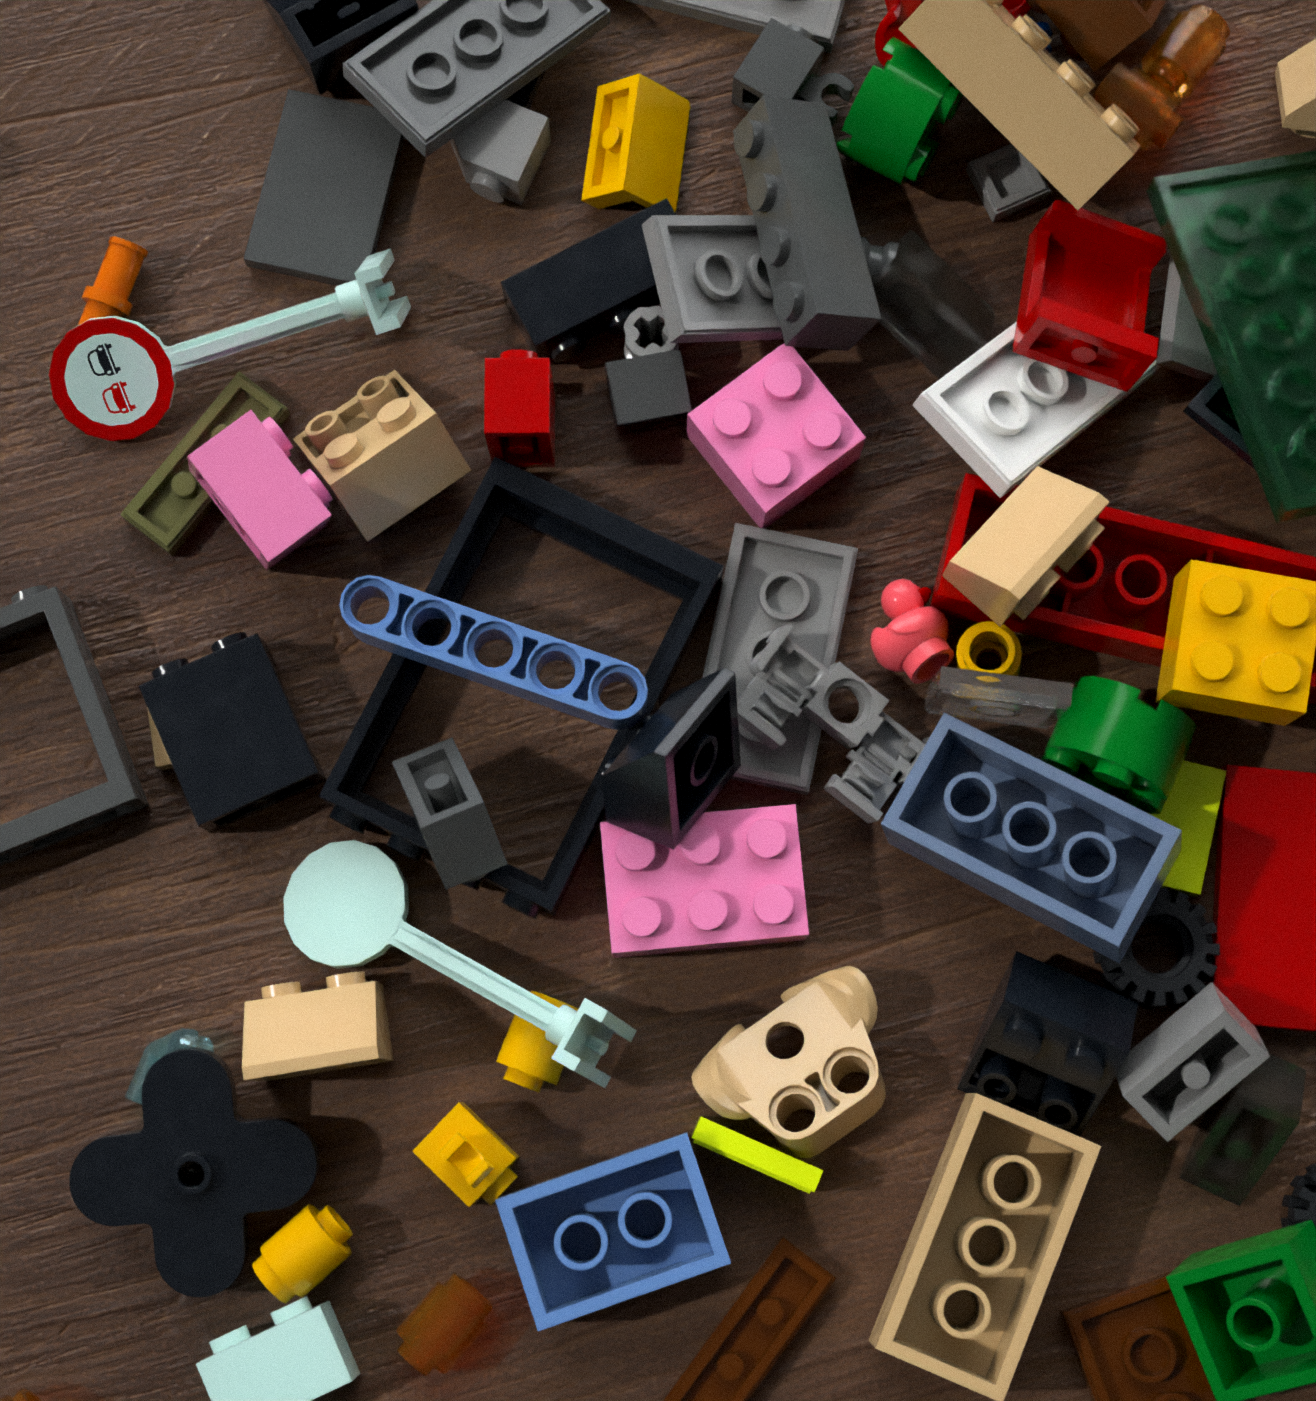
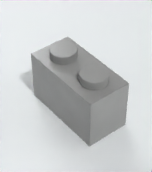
(1190, 1062)

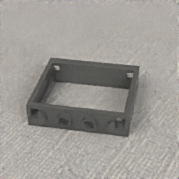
(100, 804)

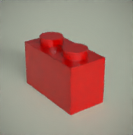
(520, 409)

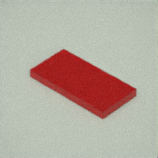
(1267, 896)

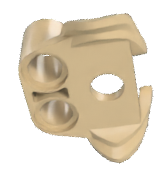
(748, 1082)

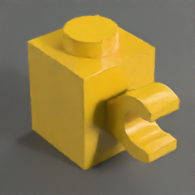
(468, 1156)

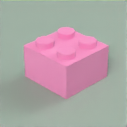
(775, 435)
(260, 489)

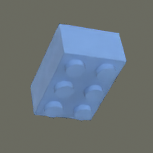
(612, 1231)

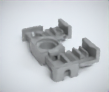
(883, 742)

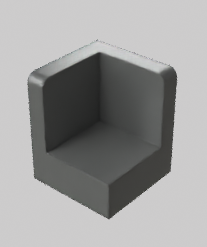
(647, 388)

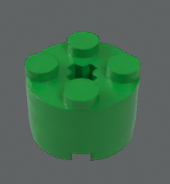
(899, 114)
(1121, 742)

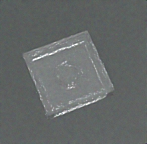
(997, 697)

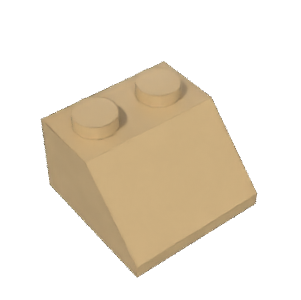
(315, 1030)

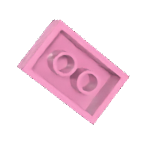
(721, 887)

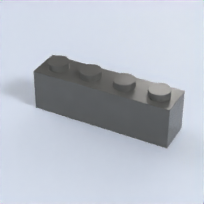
(805, 224)

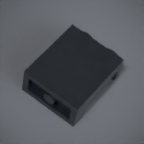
(230, 731)

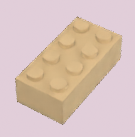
(1026, 92)
(984, 1246)

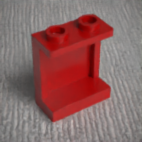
(1088, 296)

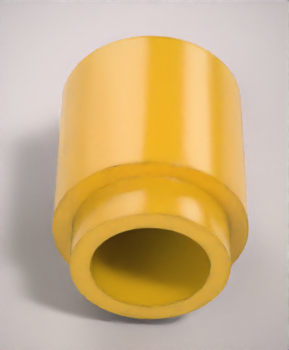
(989, 638)
(529, 1052)
(303, 1252)

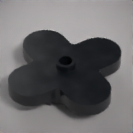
(245, 1162)

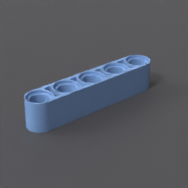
(473, 629)

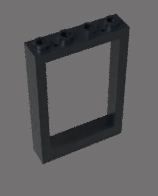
(588, 530)

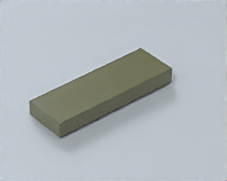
(173, 499)

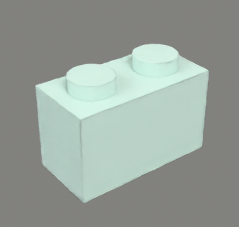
(287, 1362)

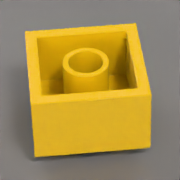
(1239, 643)

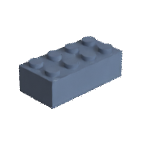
(1032, 836)

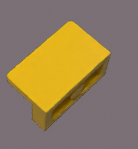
(635, 144)

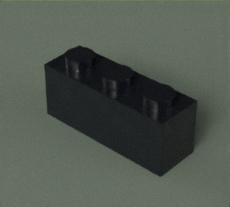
(585, 288)

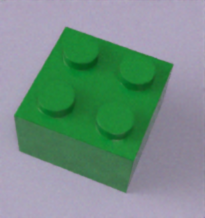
(1252, 1311)

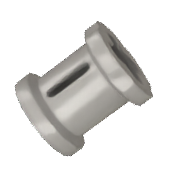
(646, 323)

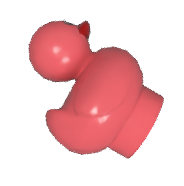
(915, 636)

